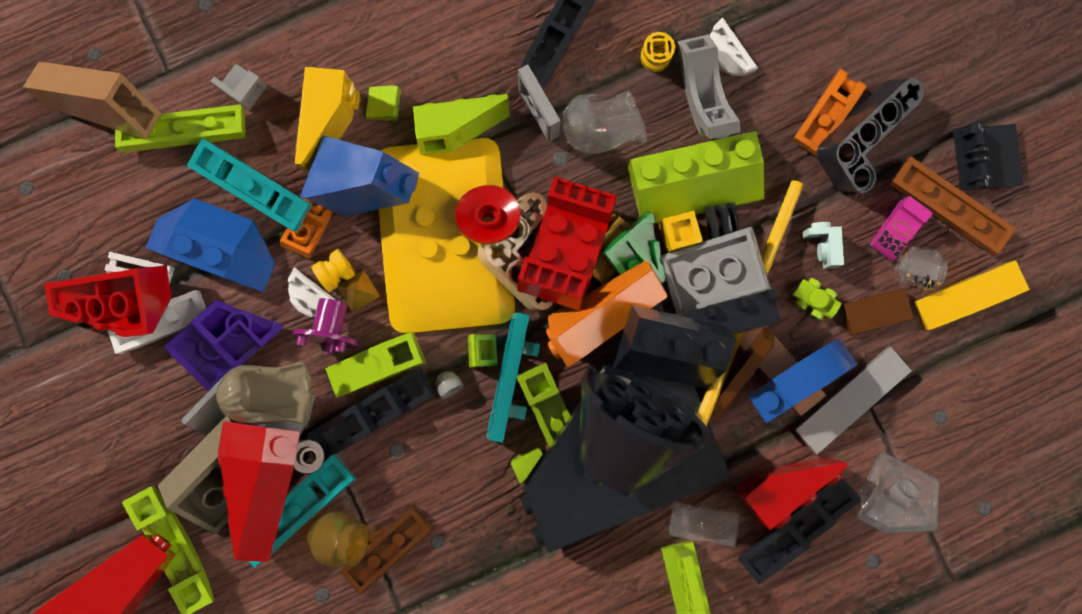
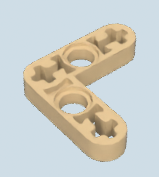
(508, 250)

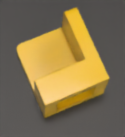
(680, 231)

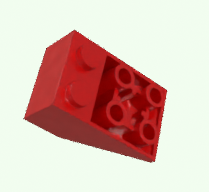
(777, 491)

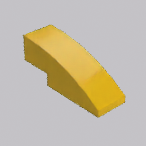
(971, 295)

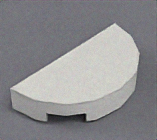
(731, 54)
(305, 293)

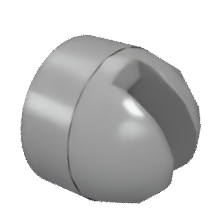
(448, 384)

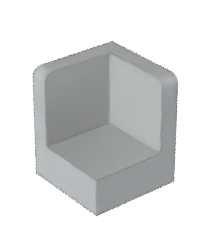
(241, 86)

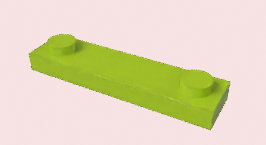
(188, 129)

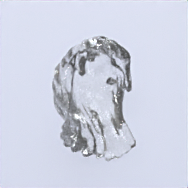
(602, 124)

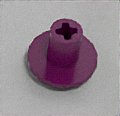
(327, 328)

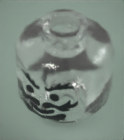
(921, 268)

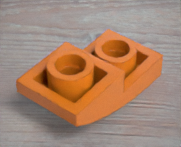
(309, 233)

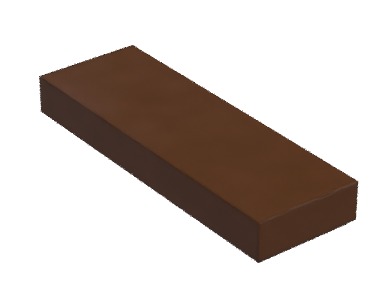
(744, 370)
(388, 549)

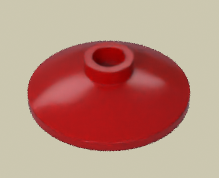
(487, 202)

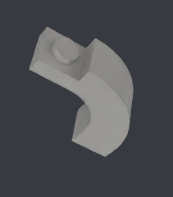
(704, 88)

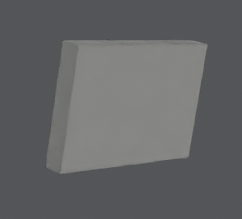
(715, 271)

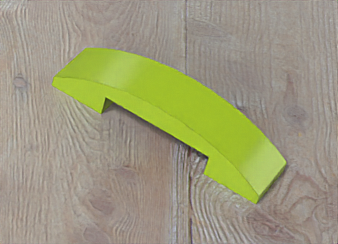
(544, 400)
(185, 572)

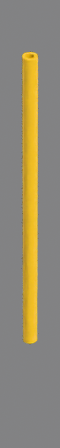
(767, 256)

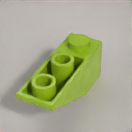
(454, 123)
(376, 364)

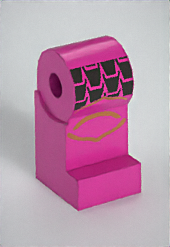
(900, 227)

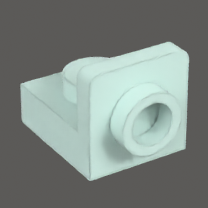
(831, 245)

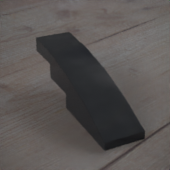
(556, 37)
(373, 413)
(783, 545)

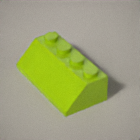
(698, 177)

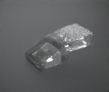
(704, 524)

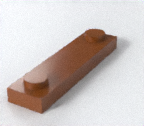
(953, 206)

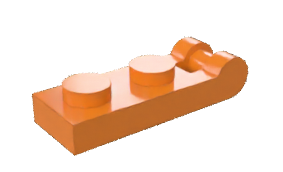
(829, 111)

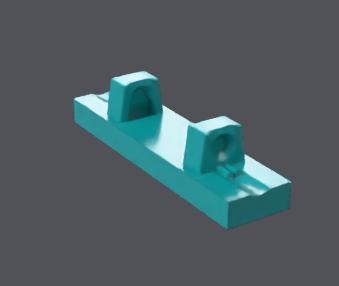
(249, 185)
(502, 405)
(305, 503)

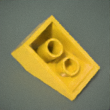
(325, 110)

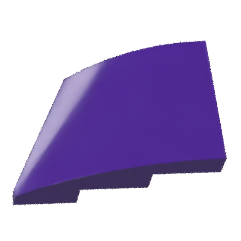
(219, 342)

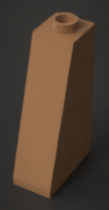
(93, 96)

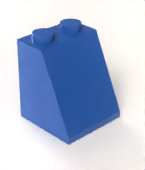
(357, 178)

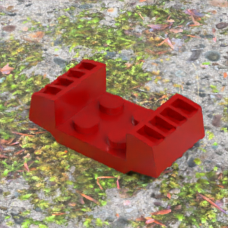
(567, 243)

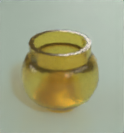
(338, 539)

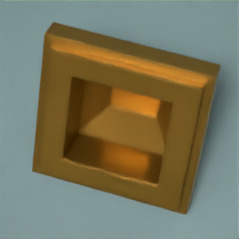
(358, 291)

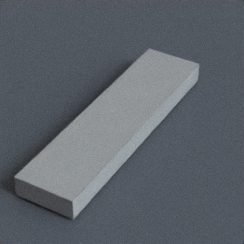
(852, 400)

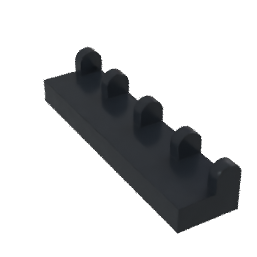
(742, 313)

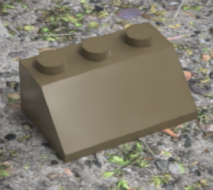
(196, 485)

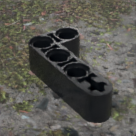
(845, 149)

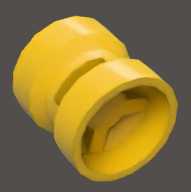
(653, 58)
(331, 271)

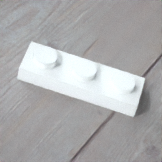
(174, 319)

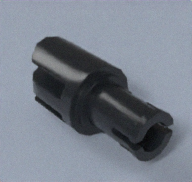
(721, 219)

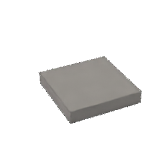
(538, 103)

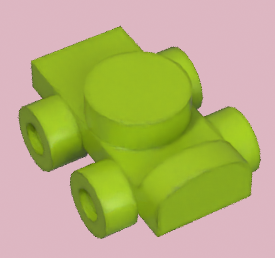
(820, 301)

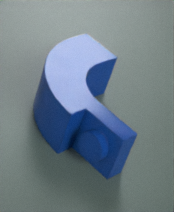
(802, 379)

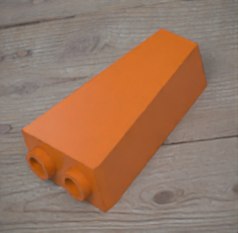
(602, 313)

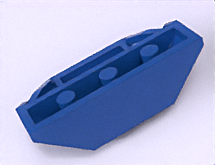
(215, 243)

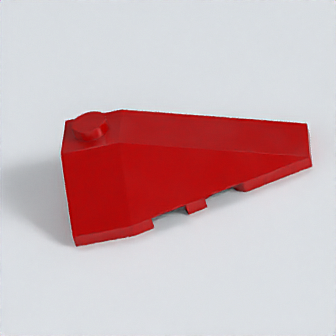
(114, 301)
(256, 480)

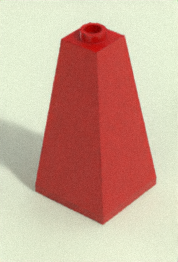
(118, 582)

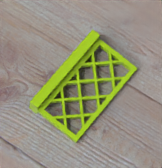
(685, 578)

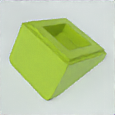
(383, 103)
(525, 463)

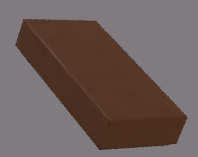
(877, 311)

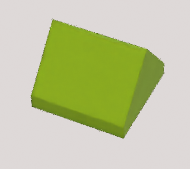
(482, 350)

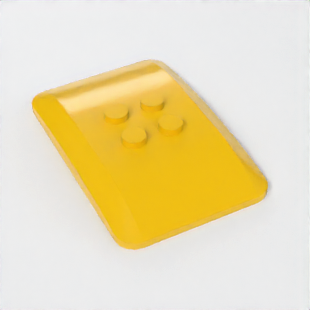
(428, 263)

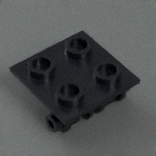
(987, 157)

